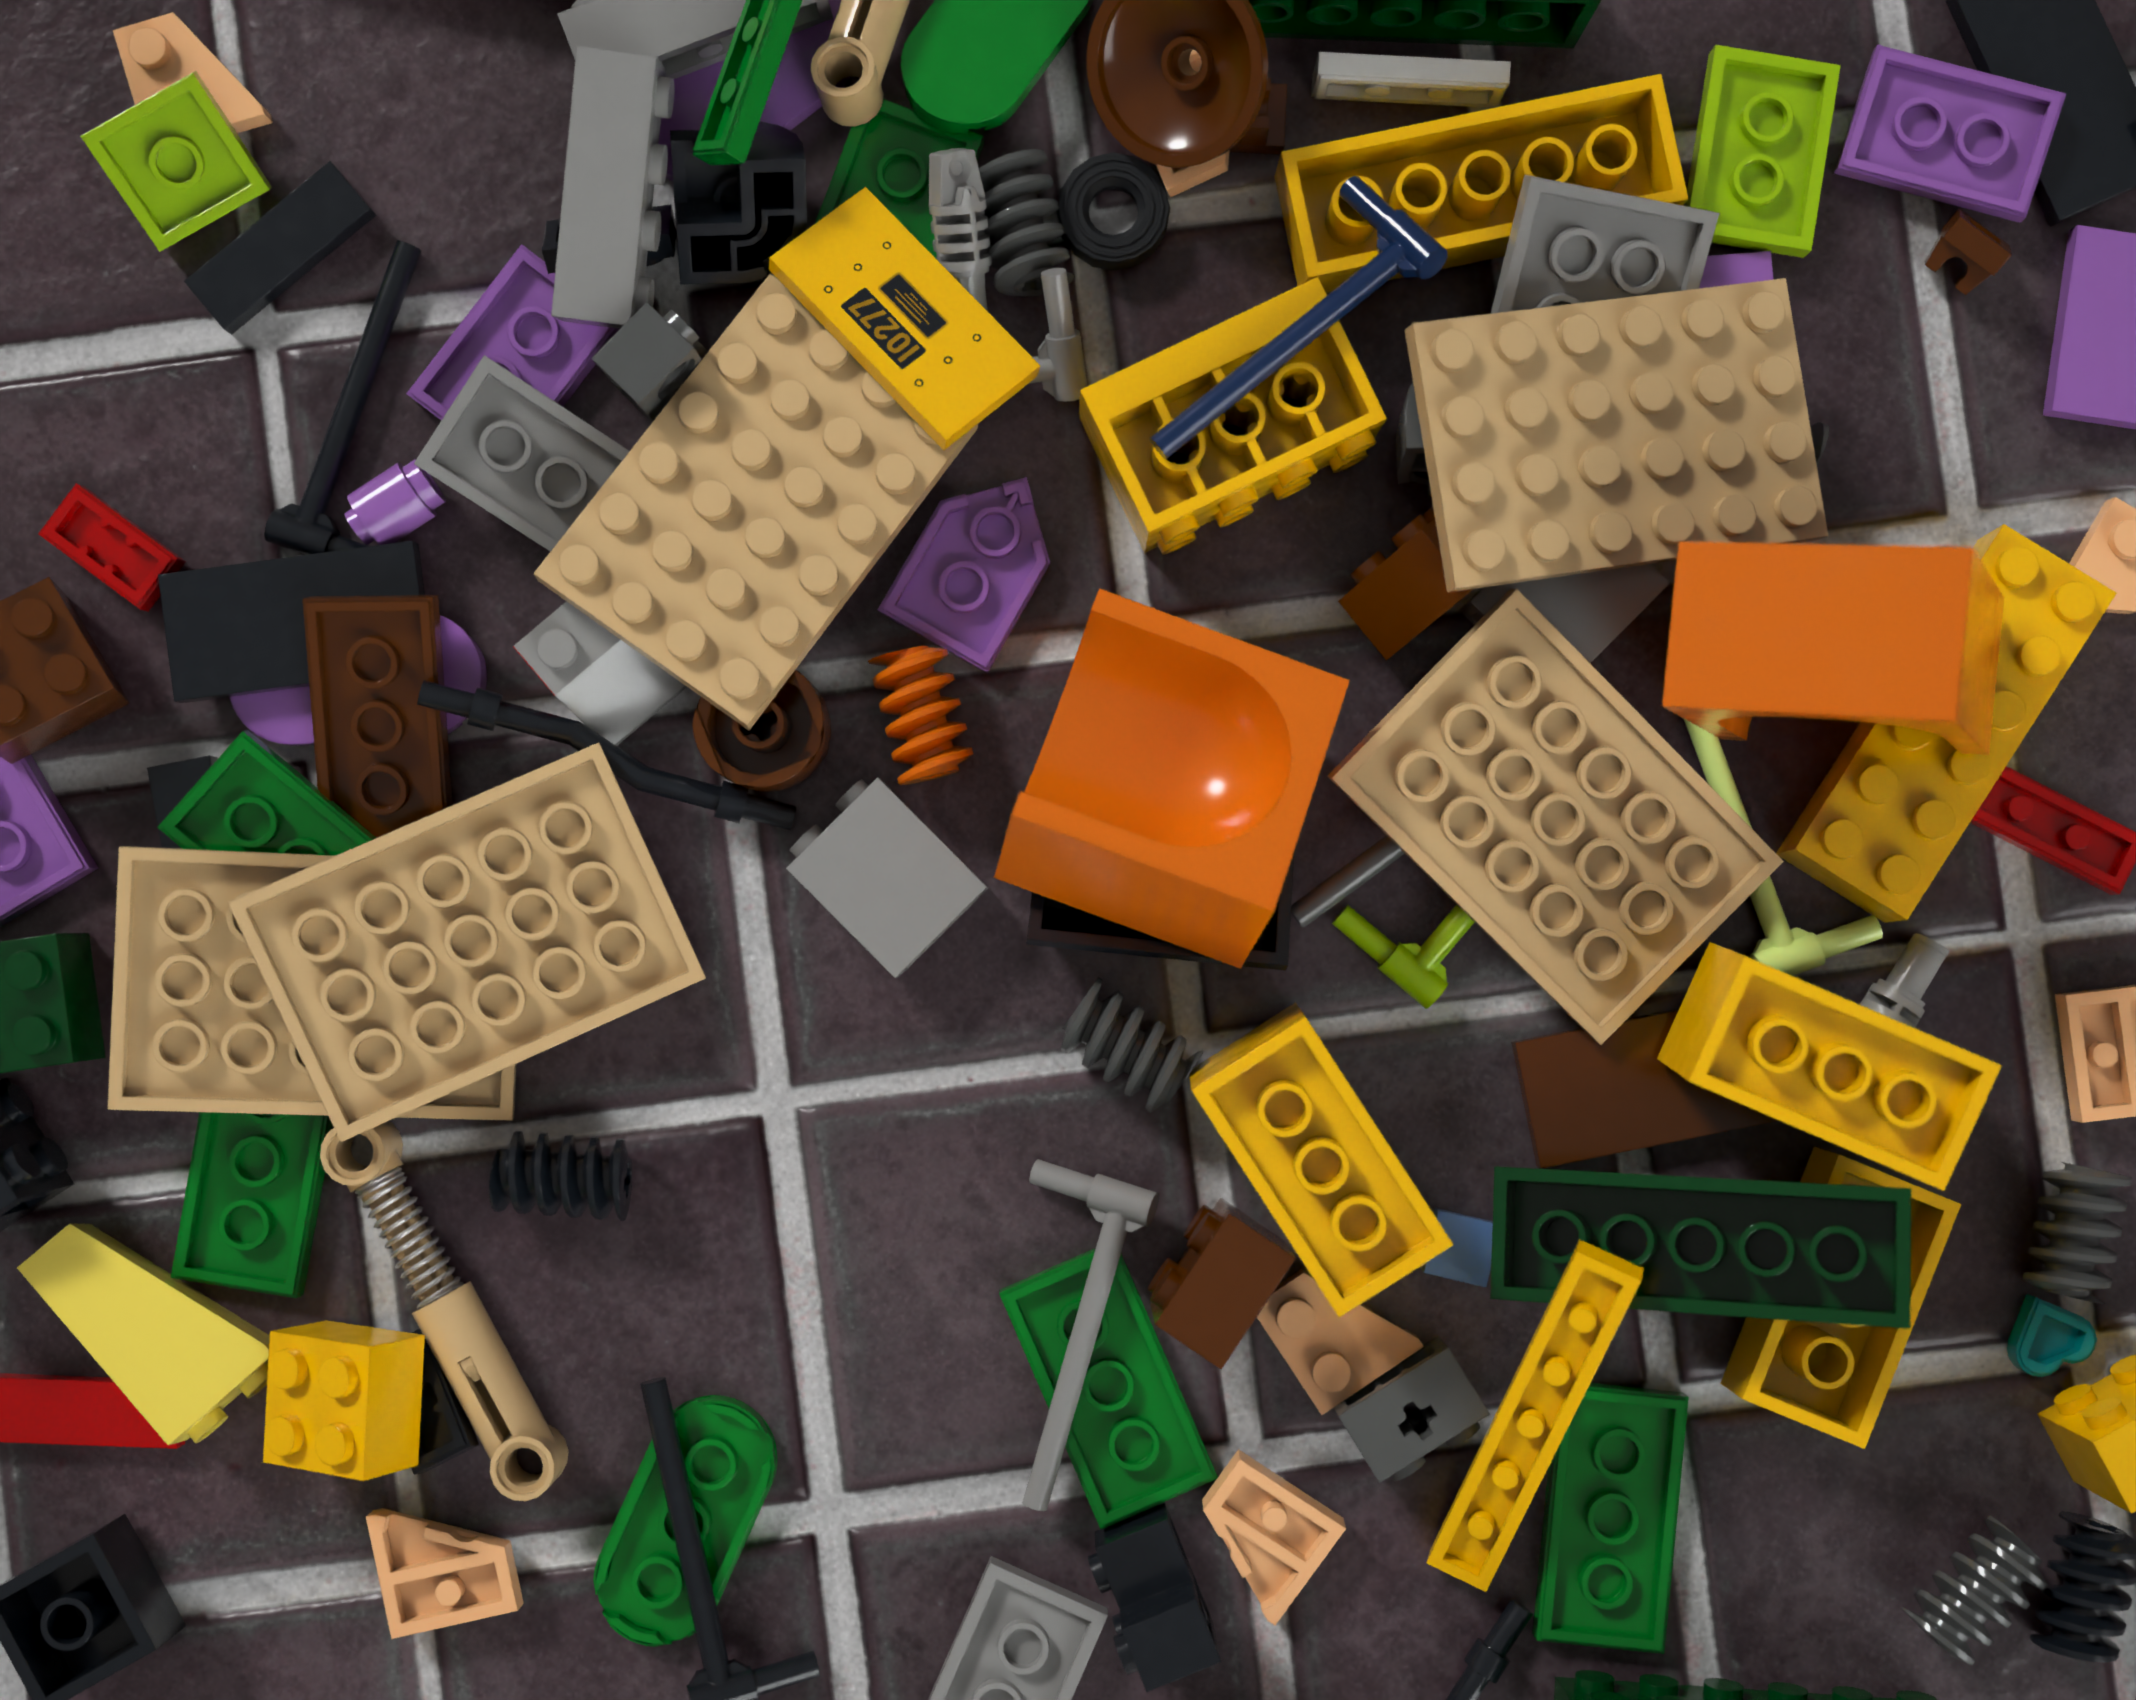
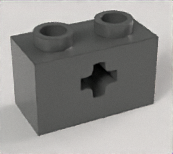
(1444, 1400)

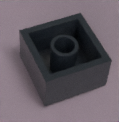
(85, 1613)

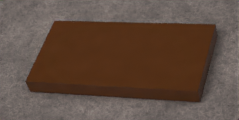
(371, 740)
(1615, 1095)

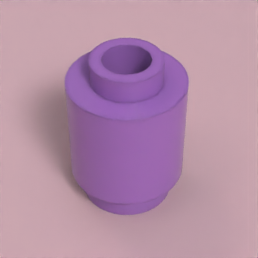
(393, 504)

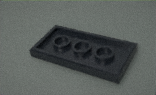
(2072, 52)
(244, 622)

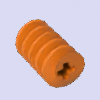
(921, 713)

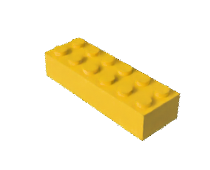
(1468, 169)
(1907, 793)

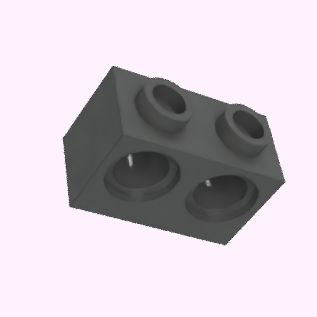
(650, 358)

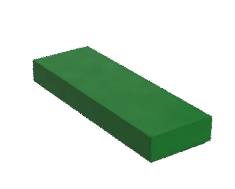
(745, 81)

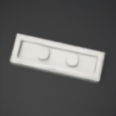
(1410, 79)

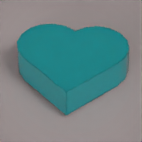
(2048, 1337)

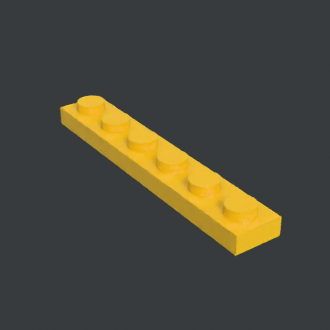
(1535, 1414)

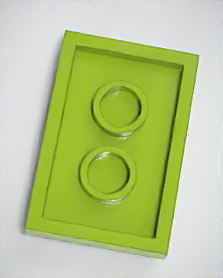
(1762, 148)

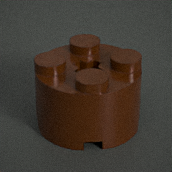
(774, 764)

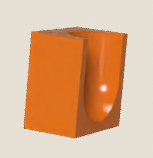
(1835, 637)
(1173, 780)

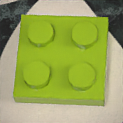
(176, 161)

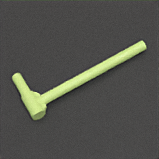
(1782, 948)

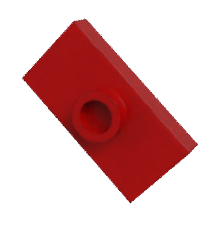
(110, 546)

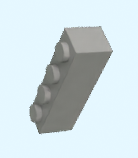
(679, 32)
(610, 187)

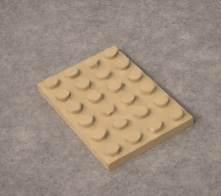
(1614, 432)
(749, 508)
(1555, 816)
(467, 941)
(194, 1010)

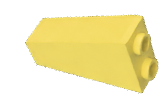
(151, 1333)

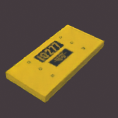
(904, 317)

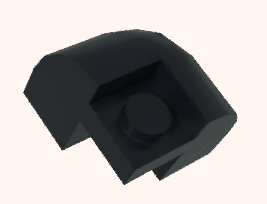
(737, 213)

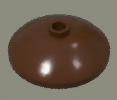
(1153, 95)

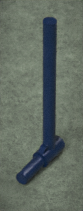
(1401, 249)

